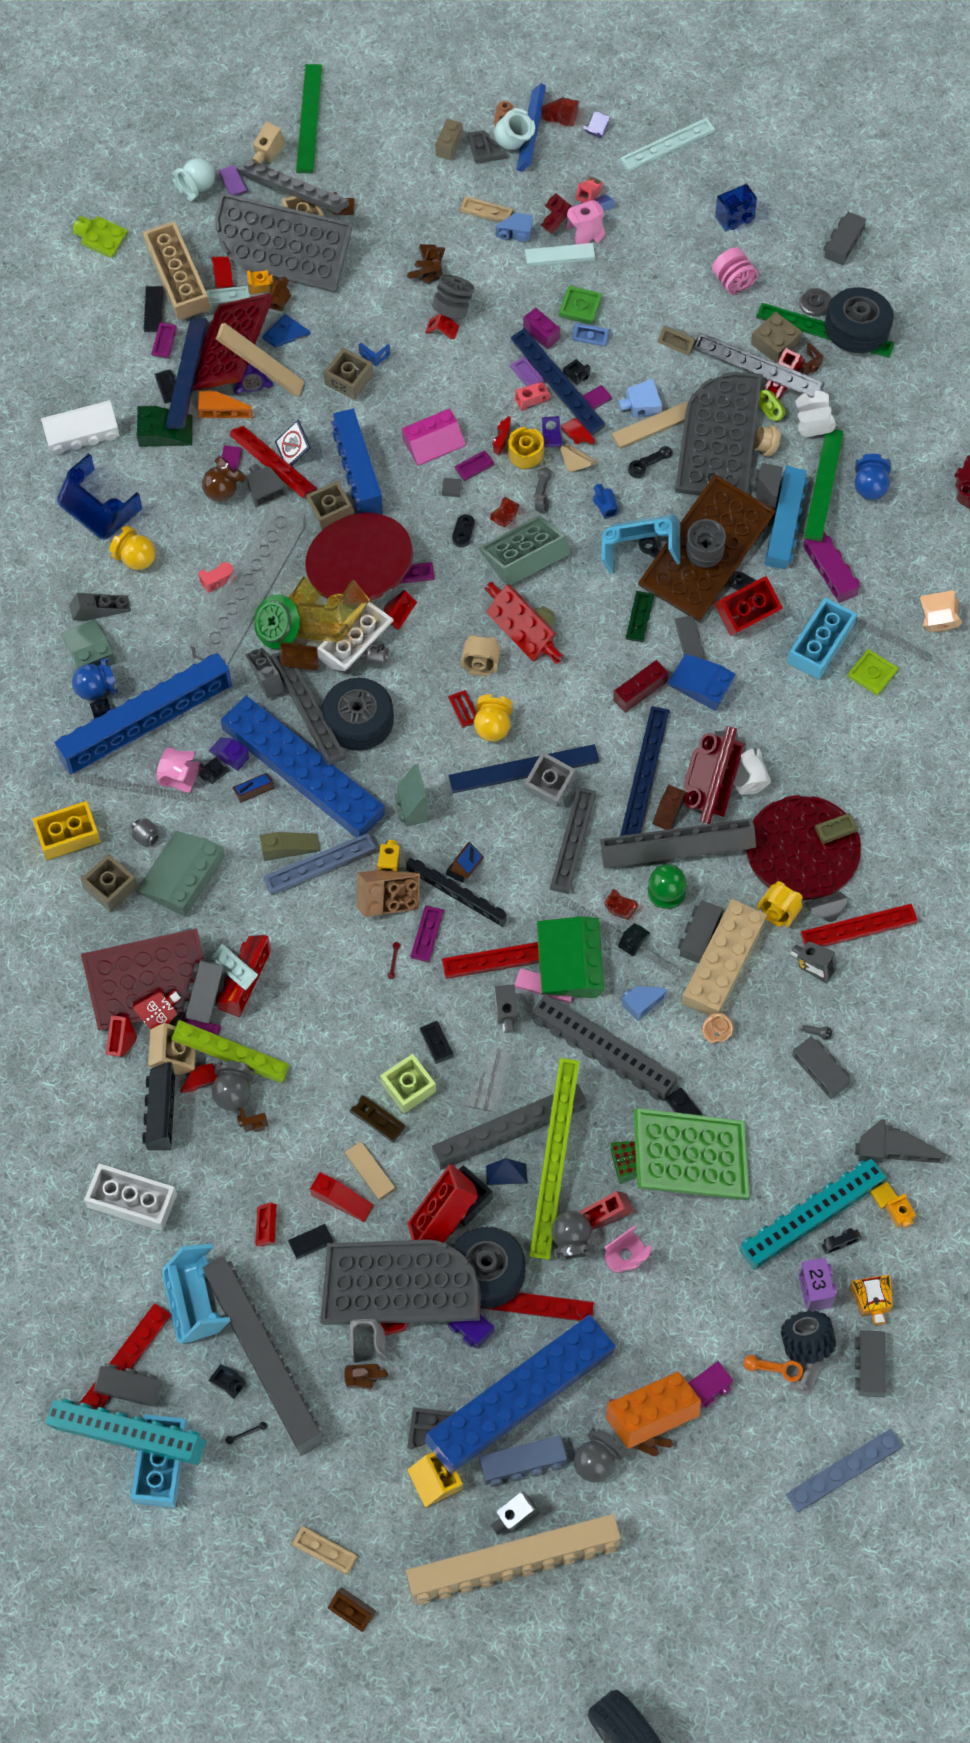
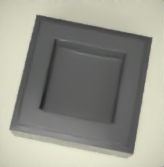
(451, 487)

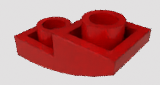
(222, 272)
(501, 440)

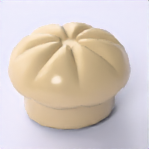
(767, 440)

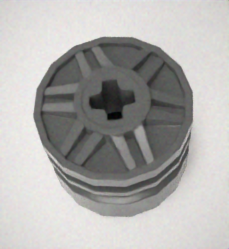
(453, 296)
(705, 543)

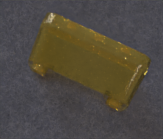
(327, 621)

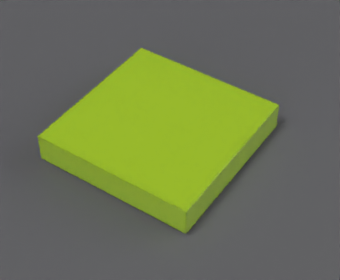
(872, 672)

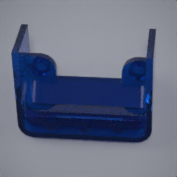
(98, 518)

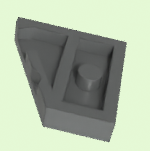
(484, 147)
(422, 1422)

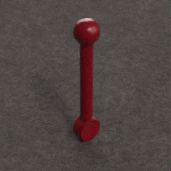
(396, 946)

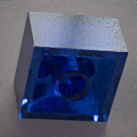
(736, 207)

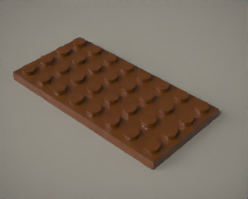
(694, 587)

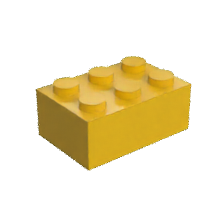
(66, 830)

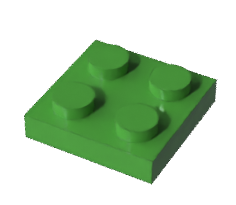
(580, 305)

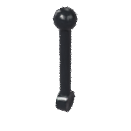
(229, 1439)

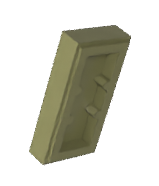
(836, 828)

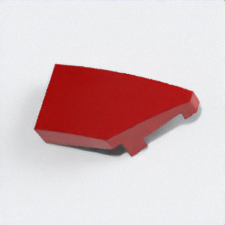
(577, 432)
(201, 1076)

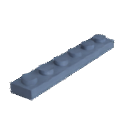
(319, 864)
(843, 1470)

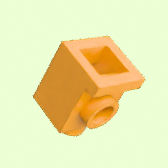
(259, 281)
(900, 1219)

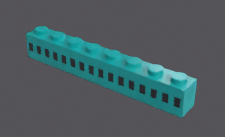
(811, 1214)
(126, 1432)

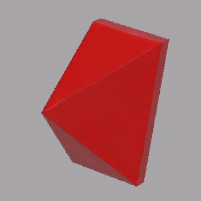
(400, 608)
(120, 1036)

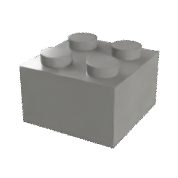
(548, 778)

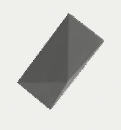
(828, 906)

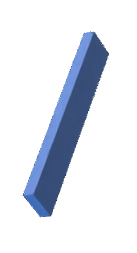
(534, 113)

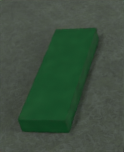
(639, 616)

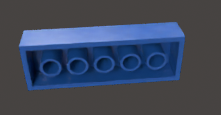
(356, 462)

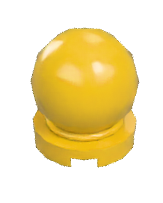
(133, 548)
(493, 717)

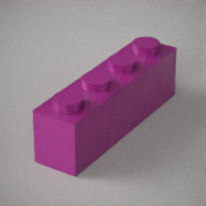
(832, 568)

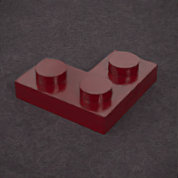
(558, 214)

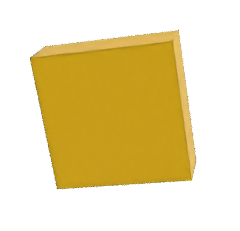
(883, 1194)

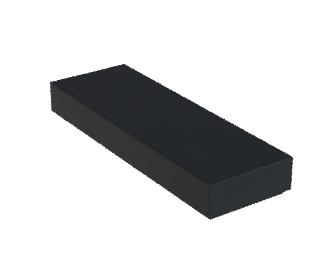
(153, 308)

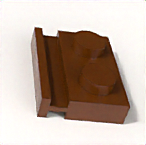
(298, 656)

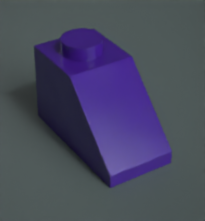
(230, 752)

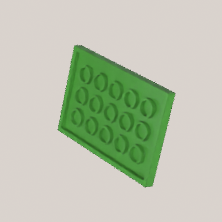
(691, 1154)

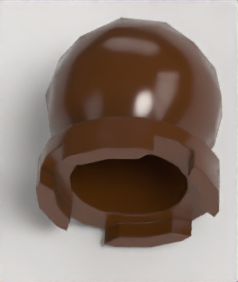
(221, 481)

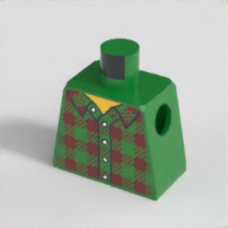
(624, 1160)

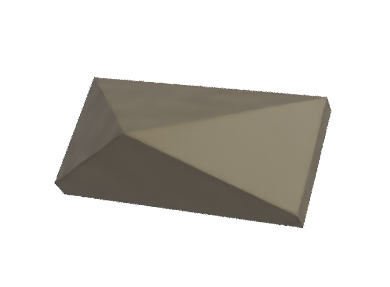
(677, 339)

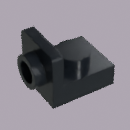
(213, 770)
(227, 1381)

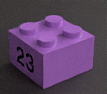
(817, 1284)

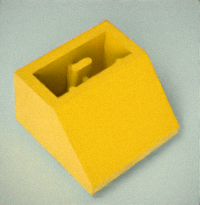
(433, 1480)

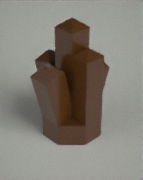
(431, 268)
(280, 293)
(363, 1375)
(648, 1446)

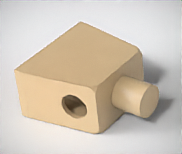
(268, 143)

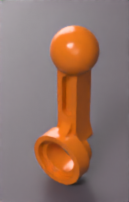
(752, 1363)

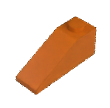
(217, 405)

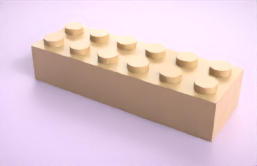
(176, 270)
(724, 958)

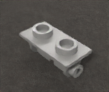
(806, 1382)

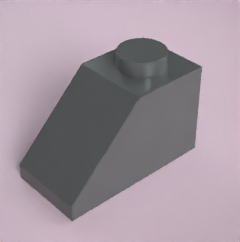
(872, 1144)

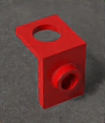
(444, 325)

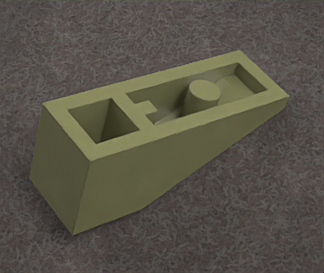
(288, 844)

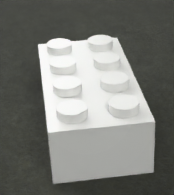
(130, 1197)

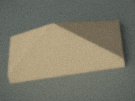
(575, 459)

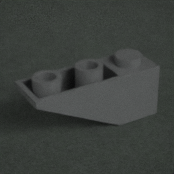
(95, 606)
(265, 673)

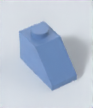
(642, 1000)

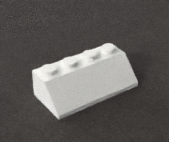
(80, 427)
(363, 633)

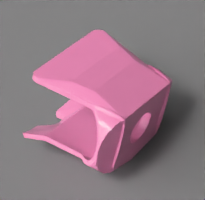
(588, 221)
(177, 769)
(633, 1244)

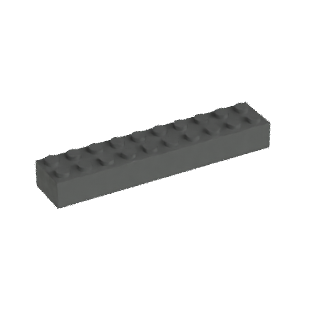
(264, 1358)

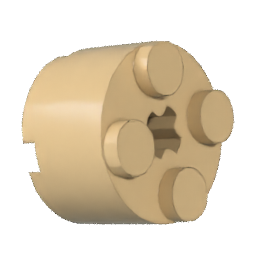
(480, 655)

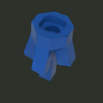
(605, 501)

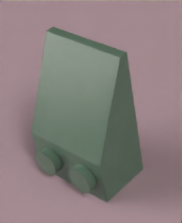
(88, 644)
(412, 798)

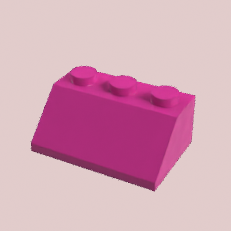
(433, 437)

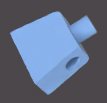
(642, 400)

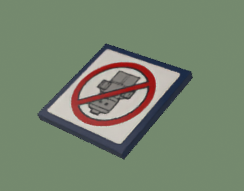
(292, 443)

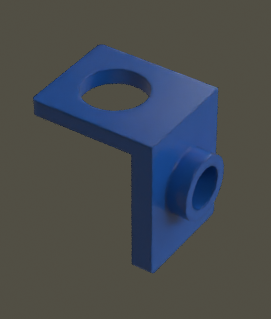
(369, 355)

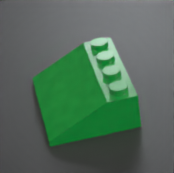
(570, 957)

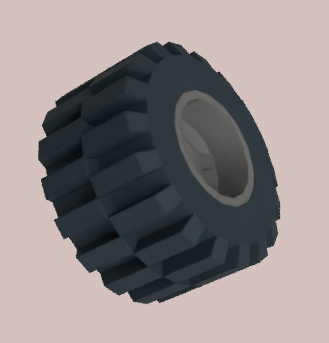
(808, 1337)

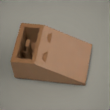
(387, 892)

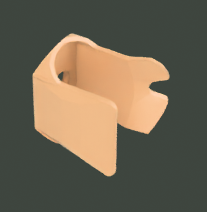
(940, 611)

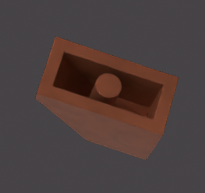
(669, 807)

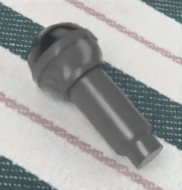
(823, 1032)

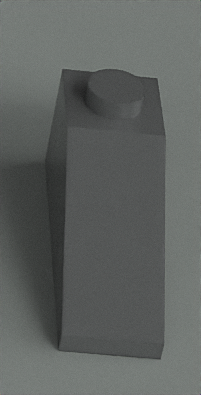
(904, 1146)

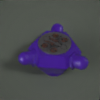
(252, 381)

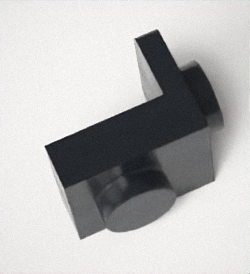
(577, 371)
(100, 707)
(633, 938)

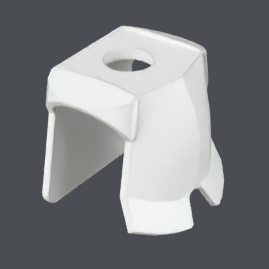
(815, 414)
(757, 771)

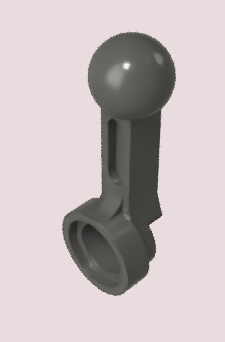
(541, 500)

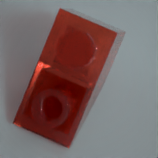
(561, 111)

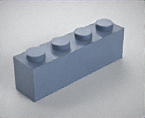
(523, 1460)

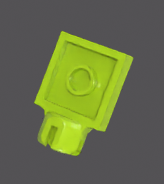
(99, 234)

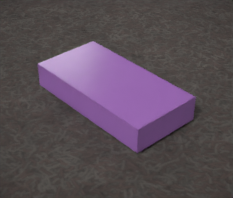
(232, 181)
(526, 372)

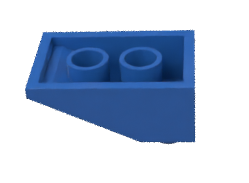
(702, 680)

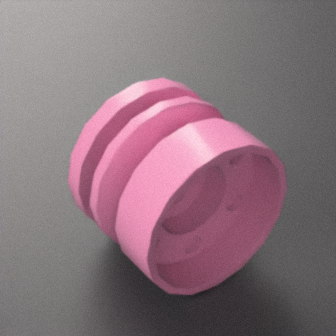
(734, 270)

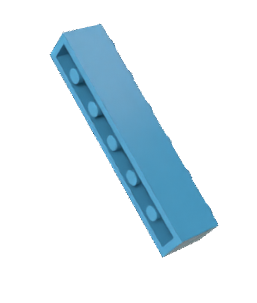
(785, 518)

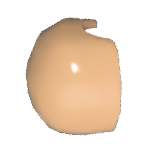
(719, 1024)

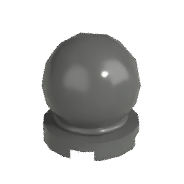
(232, 1086)
(571, 1233)
(596, 1458)

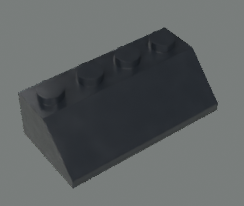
(160, 1107)

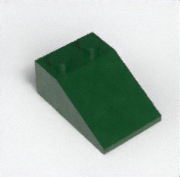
(153, 429)

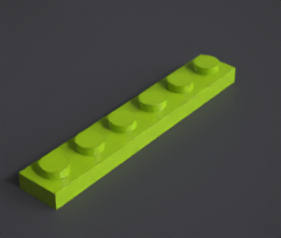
(229, 1051)

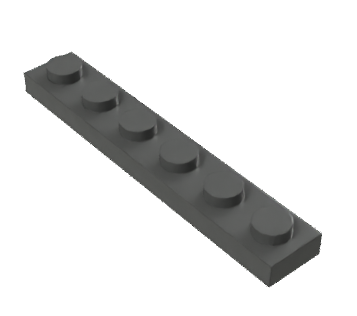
(573, 840)

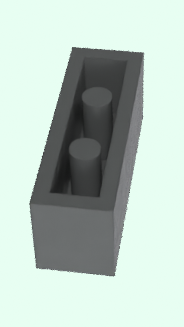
(844, 238)
(700, 931)
(203, 990)
(821, 1067)
(870, 1363)
(127, 1385)

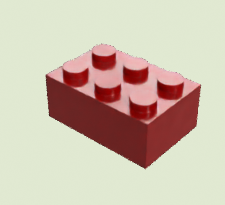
(748, 605)

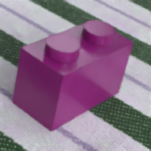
(541, 328)
(711, 1384)

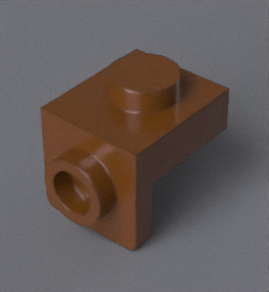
(255, 1123)

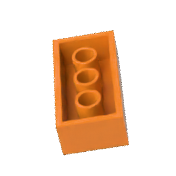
(653, 1409)

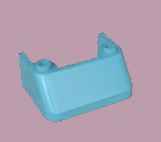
(637, 529)
(189, 1296)

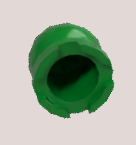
(667, 886)

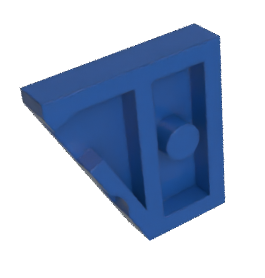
(284, 331)

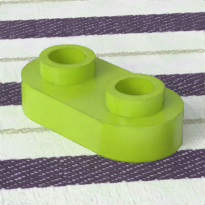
(771, 406)

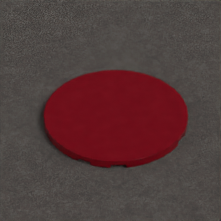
(362, 549)
(793, 853)

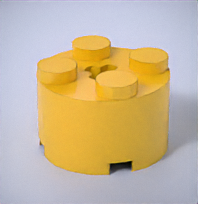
(526, 447)
(780, 904)

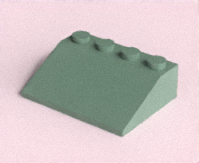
(525, 550)
(181, 872)

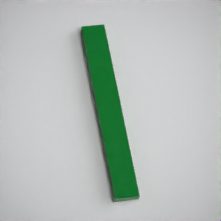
(309, 118)
(811, 325)
(823, 485)

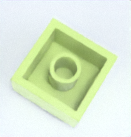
(408, 1083)

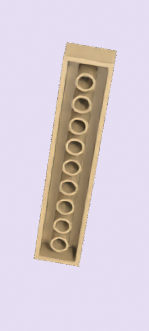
(513, 1558)

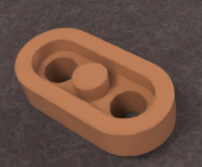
(501, 111)

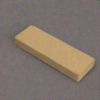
(485, 209)
(369, 1170)
(324, 1550)

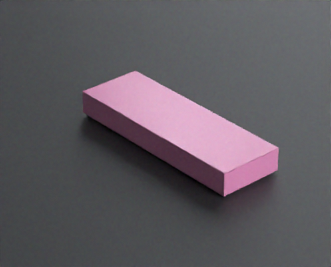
(530, 982)

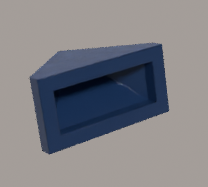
(506, 1172)

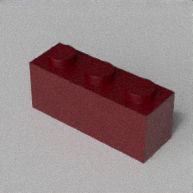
(640, 686)

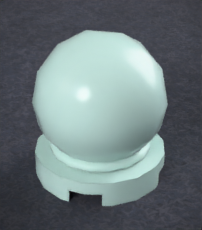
(514, 129)
(195, 177)

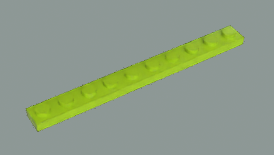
(554, 1158)

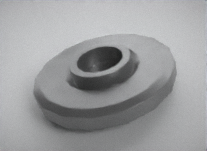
(814, 301)

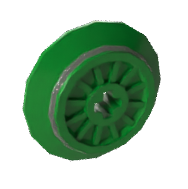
(285, 614)

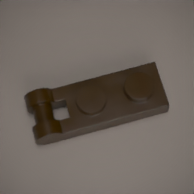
(378, 1119)

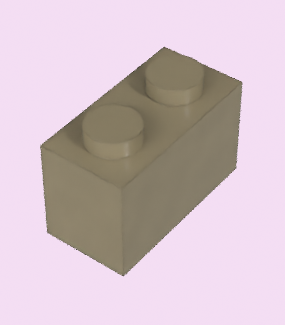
(449, 139)

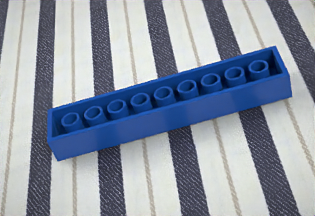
(143, 713)
(302, 767)
(519, 1394)

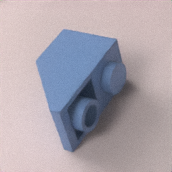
(515, 227)

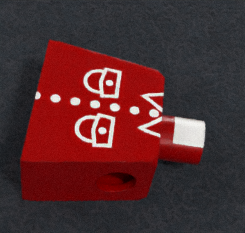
(157, 1008)

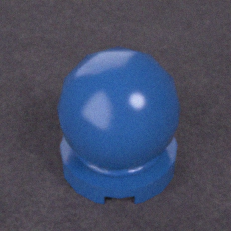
(872, 476)
(93, 681)

